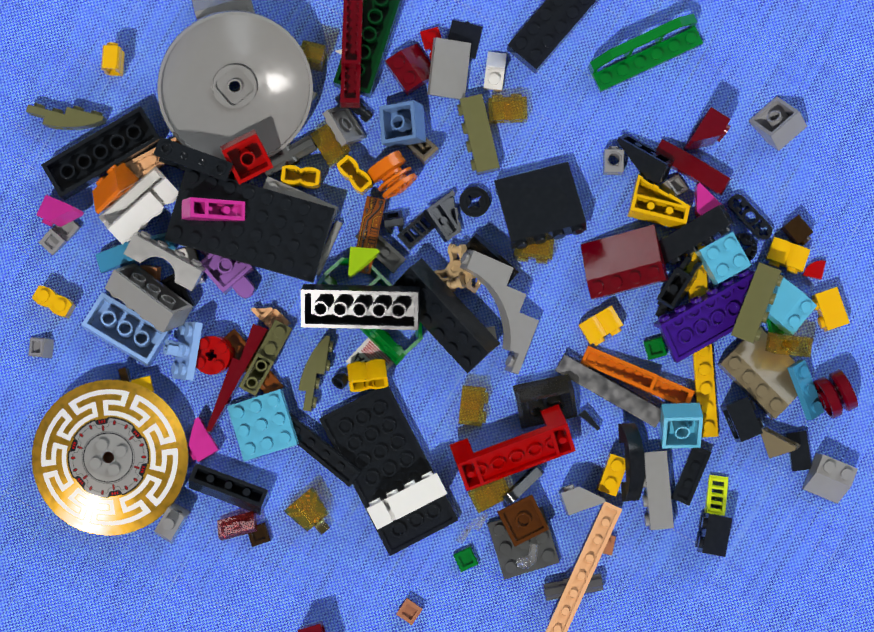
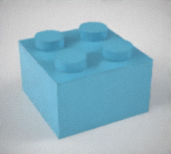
(723, 258)
(681, 425)

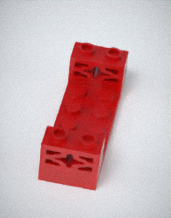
(516, 453)

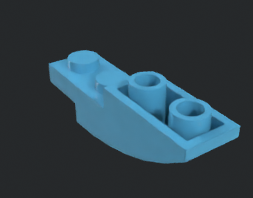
(115, 258)

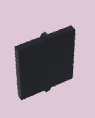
(466, 33)

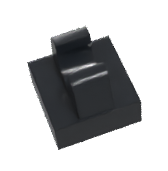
(393, 219)

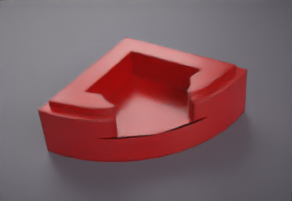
(815, 270)

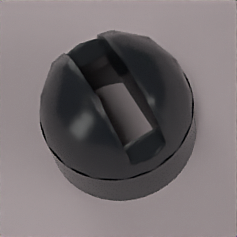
(340, 380)

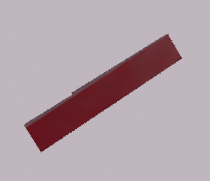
(351, 54)
(236, 373)

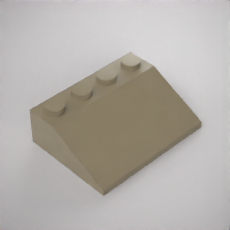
(761, 375)

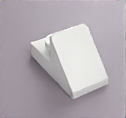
(494, 71)

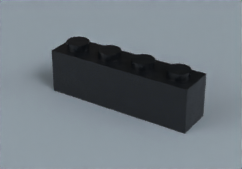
(694, 234)
(228, 489)

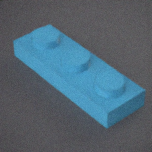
(805, 389)

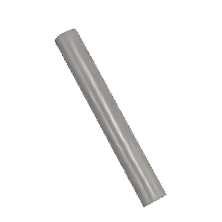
(328, 246)

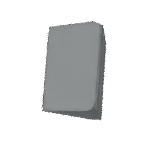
(674, 186)
(41, 347)

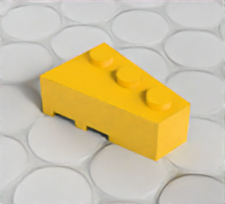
(657, 206)

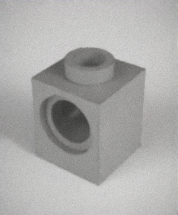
(609, 169)

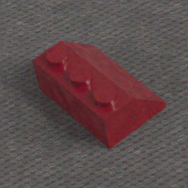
(710, 129)

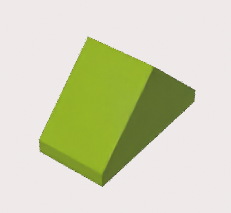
(360, 258)

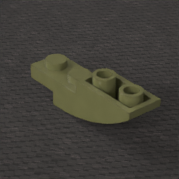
(73, 119)
(265, 357)
(316, 364)

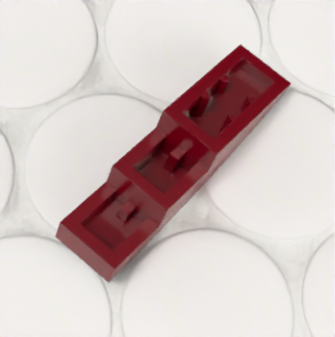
(694, 168)

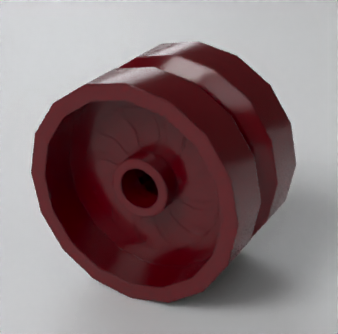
(836, 394)

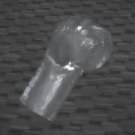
(529, 559)

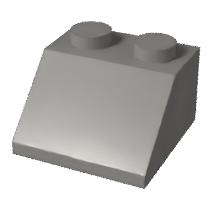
(778, 123)
(829, 478)
(578, 499)

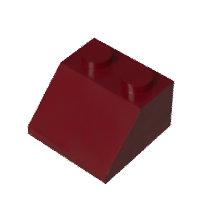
(409, 68)

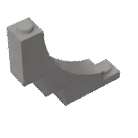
(517, 327)

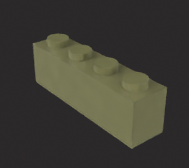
(479, 134)
(756, 303)

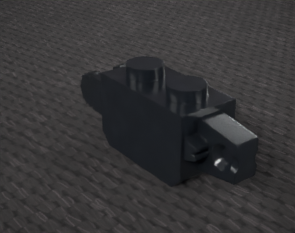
(677, 287)

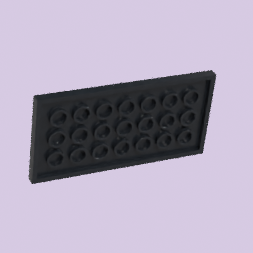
(277, 232)
(382, 445)

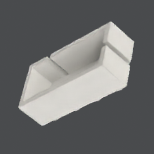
(139, 205)
(406, 501)

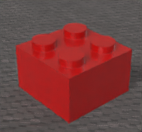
(247, 156)

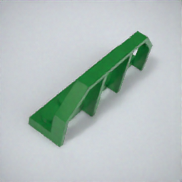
(647, 58)
(378, 336)

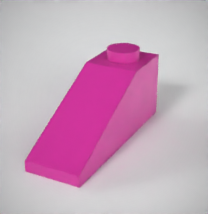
(212, 209)

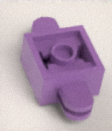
(229, 274)

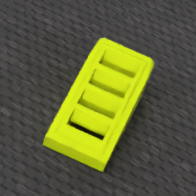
(722, 503)

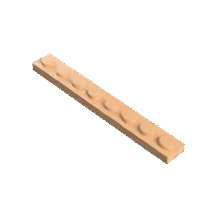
(584, 568)

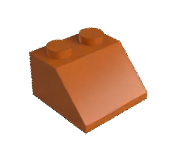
(113, 186)

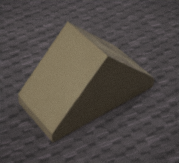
(424, 151)
(776, 443)

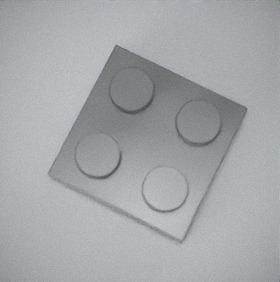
(344, 125)

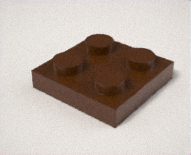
(523, 520)

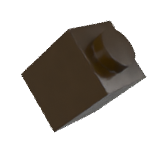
(797, 231)

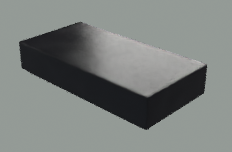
(799, 458)

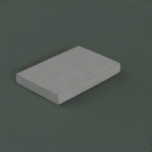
(449, 68)

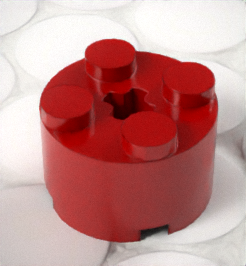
(221, 347)

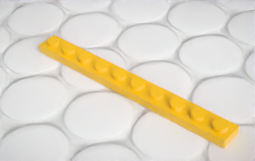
(703, 362)

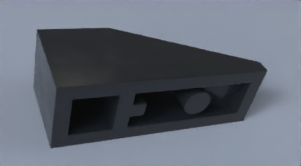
(647, 160)

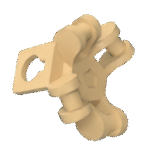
(455, 275)

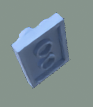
(184, 350)

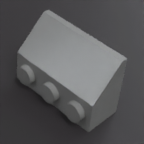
(206, 7)

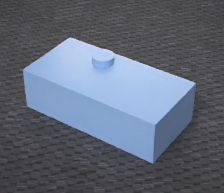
(124, 330)

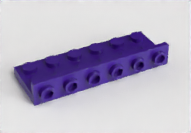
(705, 317)

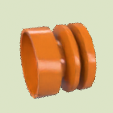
(392, 175)

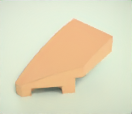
(268, 316)

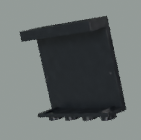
(540, 205)

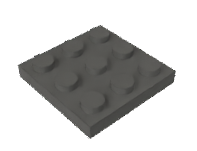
(508, 554)

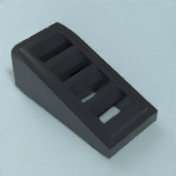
(405, 240)

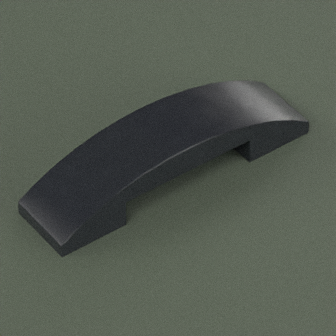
(634, 462)

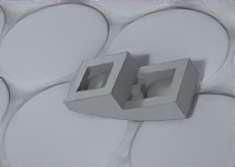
(59, 236)

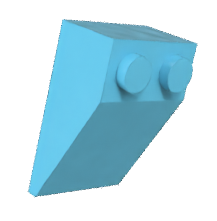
(790, 307)

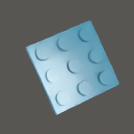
(263, 425)

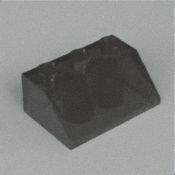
(543, 394)

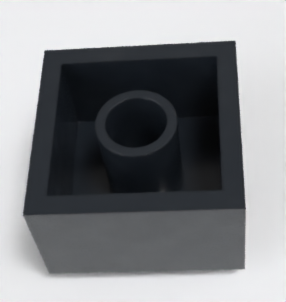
(742, 419)
(713, 534)

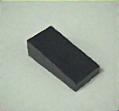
(584, 415)

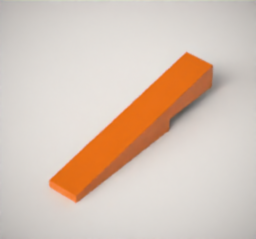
(637, 376)

